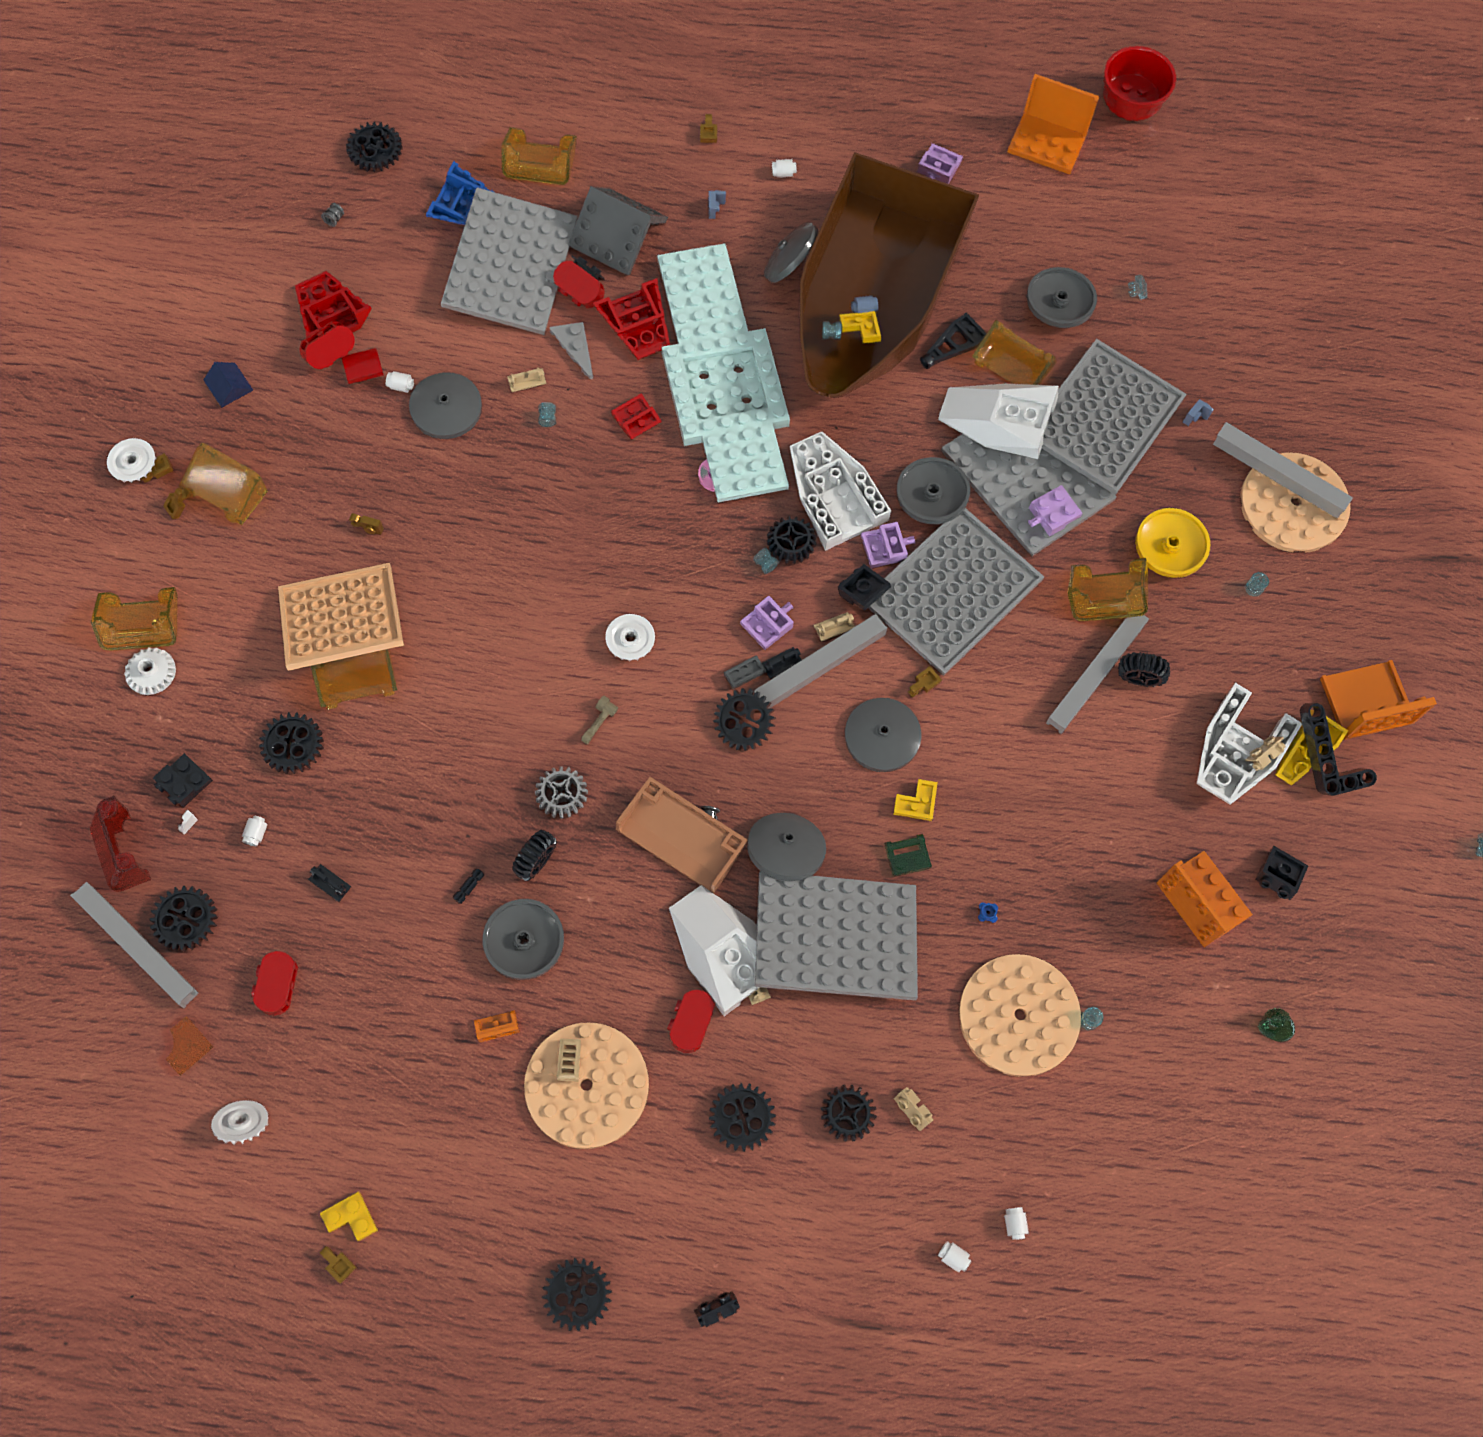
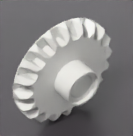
(125, 453)
(630, 626)
(154, 680)
(239, 1121)

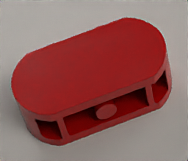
(578, 284)
(327, 345)
(275, 983)
(691, 1021)

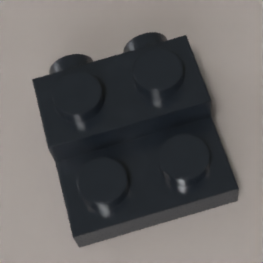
(863, 587)
(182, 780)
(1281, 873)

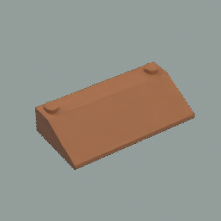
(681, 834)

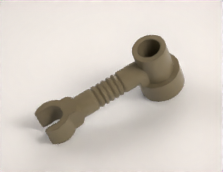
(606, 708)

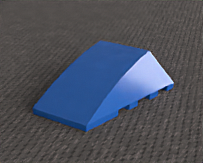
(455, 196)

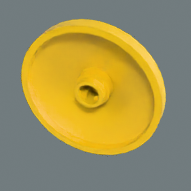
(1173, 542)

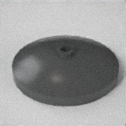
(790, 252)
(1061, 297)
(445, 405)
(933, 490)
(882, 750)
(786, 846)
(520, 921)

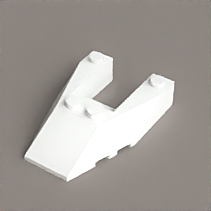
(1228, 745)

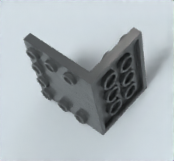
(613, 228)

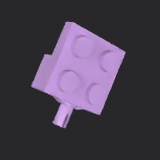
(939, 164)
(1054, 510)
(885, 545)
(768, 622)

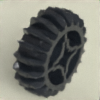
(805, 536)
(1144, 669)
(534, 855)
(864, 1104)

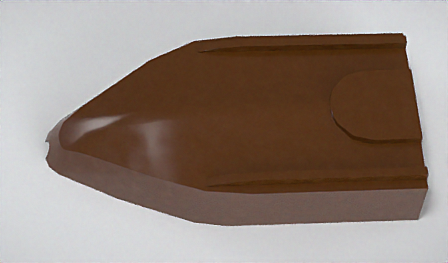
(882, 239)

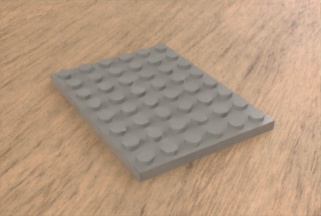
(508, 261)
(1108, 416)
(1013, 481)
(954, 590)
(837, 937)

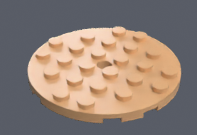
(1290, 525)
(1013, 1044)
(592, 1116)

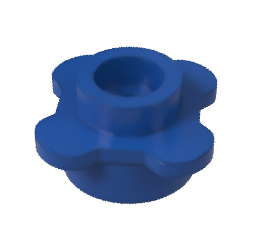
(992, 908)

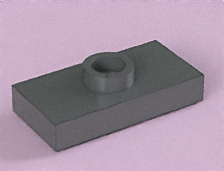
(744, 672)

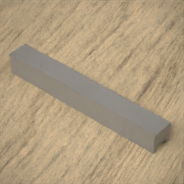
(1282, 470)
(823, 660)
(1096, 672)
(135, 944)

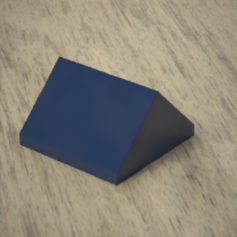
(226, 383)

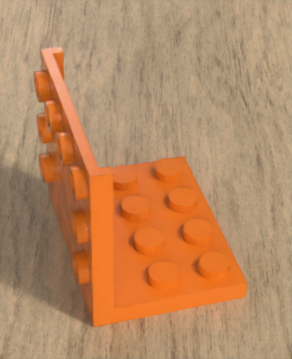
(1053, 124)
(1372, 700)
(1203, 898)

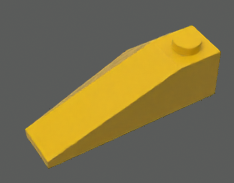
(1296, 758)

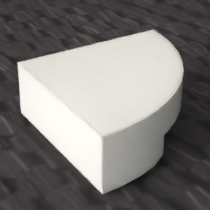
(188, 821)

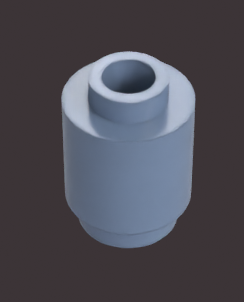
(864, 304)

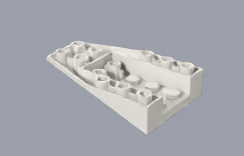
(1001, 415)
(836, 491)
(717, 946)

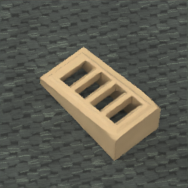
(569, 1076)

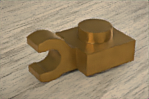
(708, 131)
(174, 503)
(925, 680)
(340, 1266)

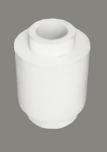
(784, 168)
(399, 381)
(254, 831)
(1016, 1223)
(954, 1256)

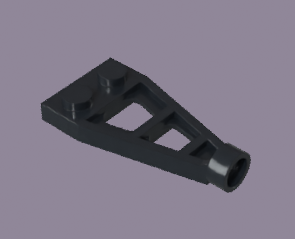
(967, 328)

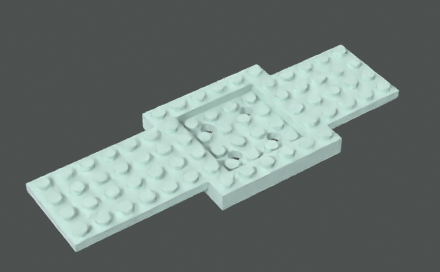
(714, 342)

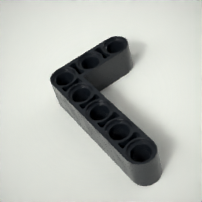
(1327, 756)

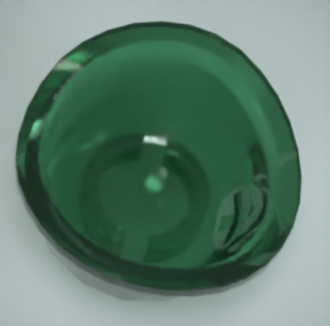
(1277, 1025)

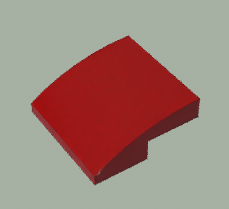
(362, 366)
(636, 416)

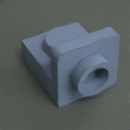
(714, 199)
(1199, 409)

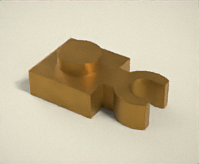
(161, 468)
(369, 524)

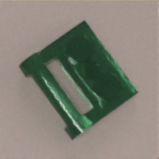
(910, 861)

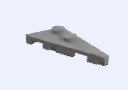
(573, 339)

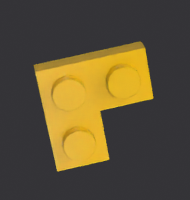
(862, 322)
(919, 806)
(351, 1211)

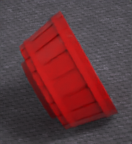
(1137, 82)

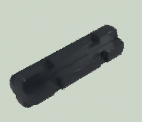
(467, 887)

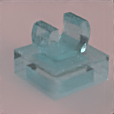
(1139, 286)

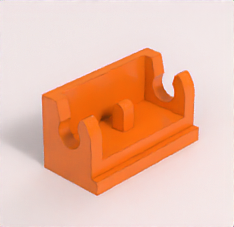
(496, 1026)

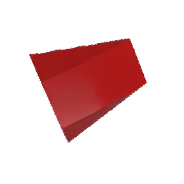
(327, 300)
(638, 319)

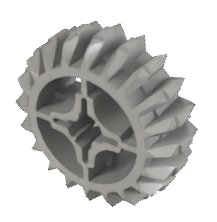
(549, 782)

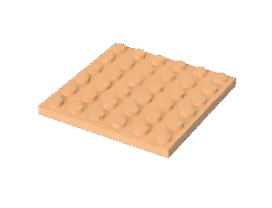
(339, 616)

